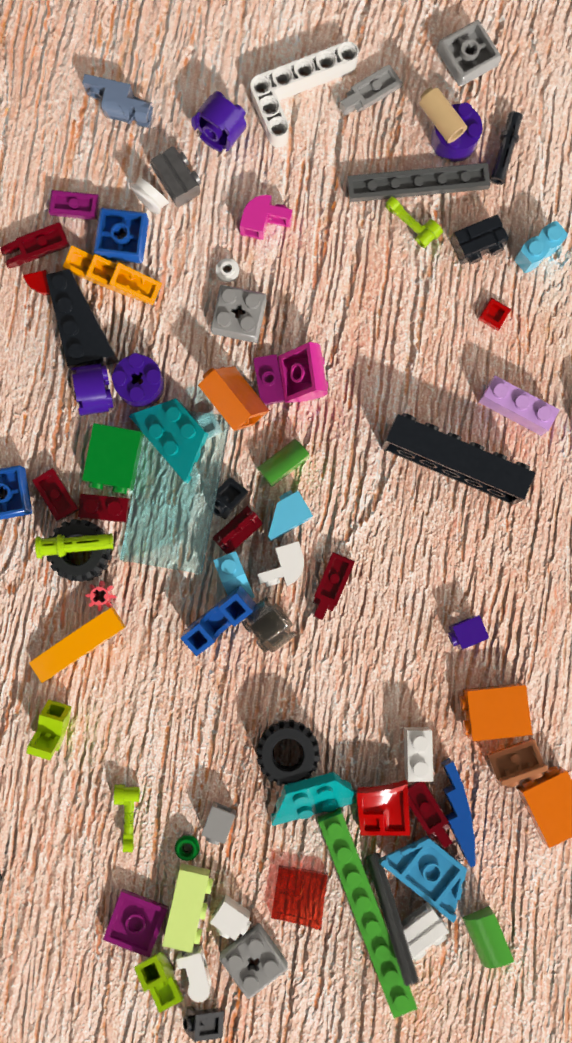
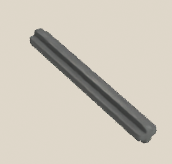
(392, 920)

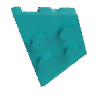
(173, 434)
(312, 797)

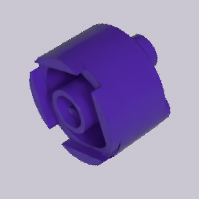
(219, 122)
(466, 143)
(134, 368)
(90, 389)

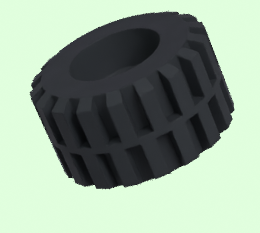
(95, 564)
(287, 774)

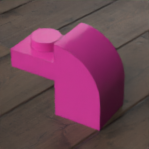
(259, 213)

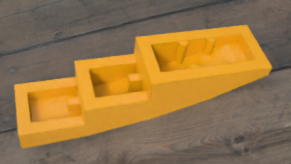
(112, 276)
(77, 644)

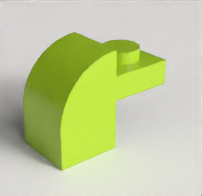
(50, 730)
(158, 977)

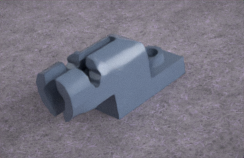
(118, 100)

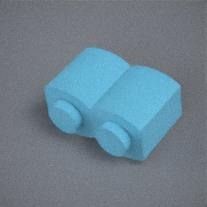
(540, 246)

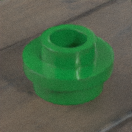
(187, 855)

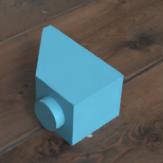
(288, 514)
(232, 573)

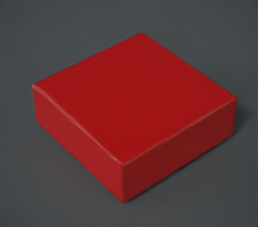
(494, 314)

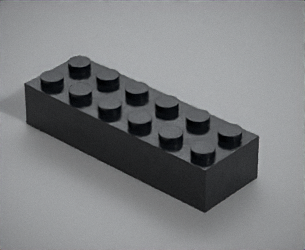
(458, 459)

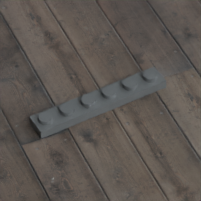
(418, 182)

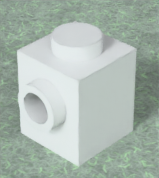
(230, 918)

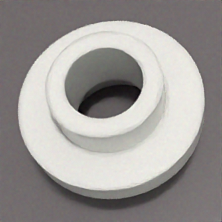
(230, 276)

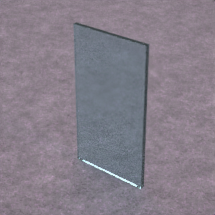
(170, 517)

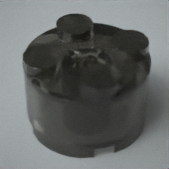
(269, 625)

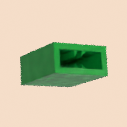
(112, 458)

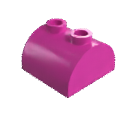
(303, 373)

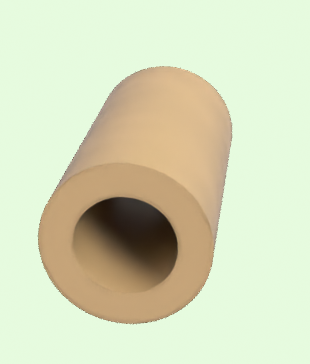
(442, 114)

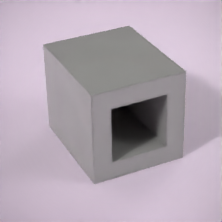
(218, 823)

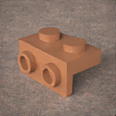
(517, 763)

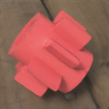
(94, 596)

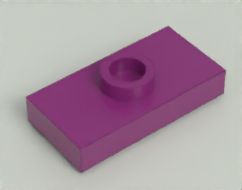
(74, 205)
(268, 379)

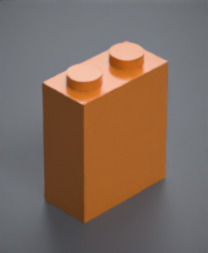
(233, 397)
(496, 712)
(550, 805)

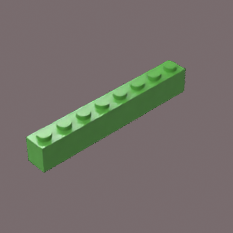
(366, 912)

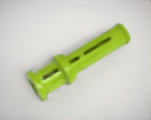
(61, 545)

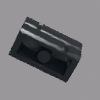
(479, 240)

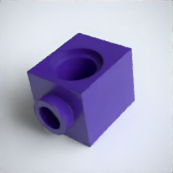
(467, 632)

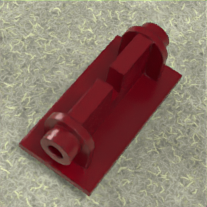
(237, 530)

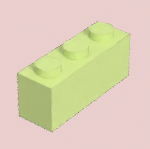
(187, 908)

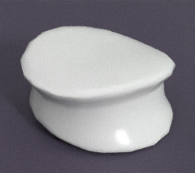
(149, 196)

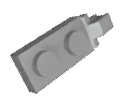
(371, 90)

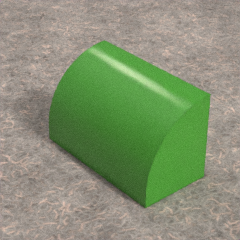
(283, 462)
(488, 938)

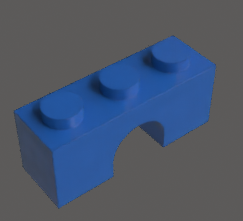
(210, 625)

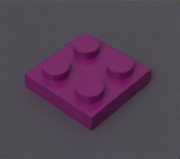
(135, 923)

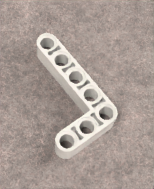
(297, 83)

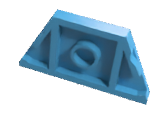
(429, 873)

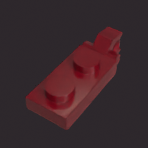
(332, 584)
(428, 812)

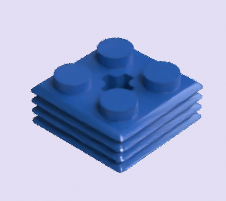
(112, 224)
(17, 500)

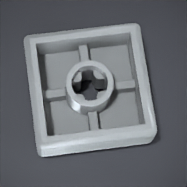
(468, 40)
(231, 300)
(252, 977)

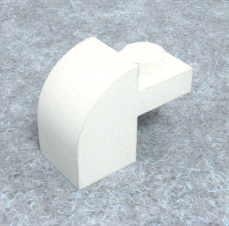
(291, 563)

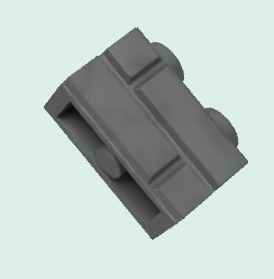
(176, 177)

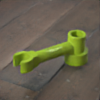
(425, 233)
(127, 796)

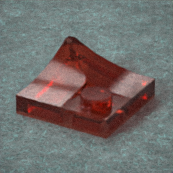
(299, 896)

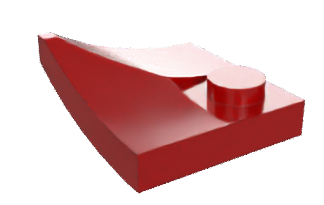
(384, 810)

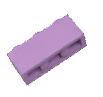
(519, 406)

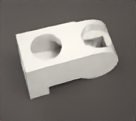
(197, 973)

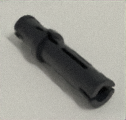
(508, 138)

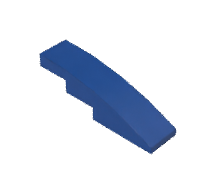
(460, 819)

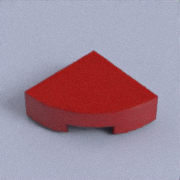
(38, 282)

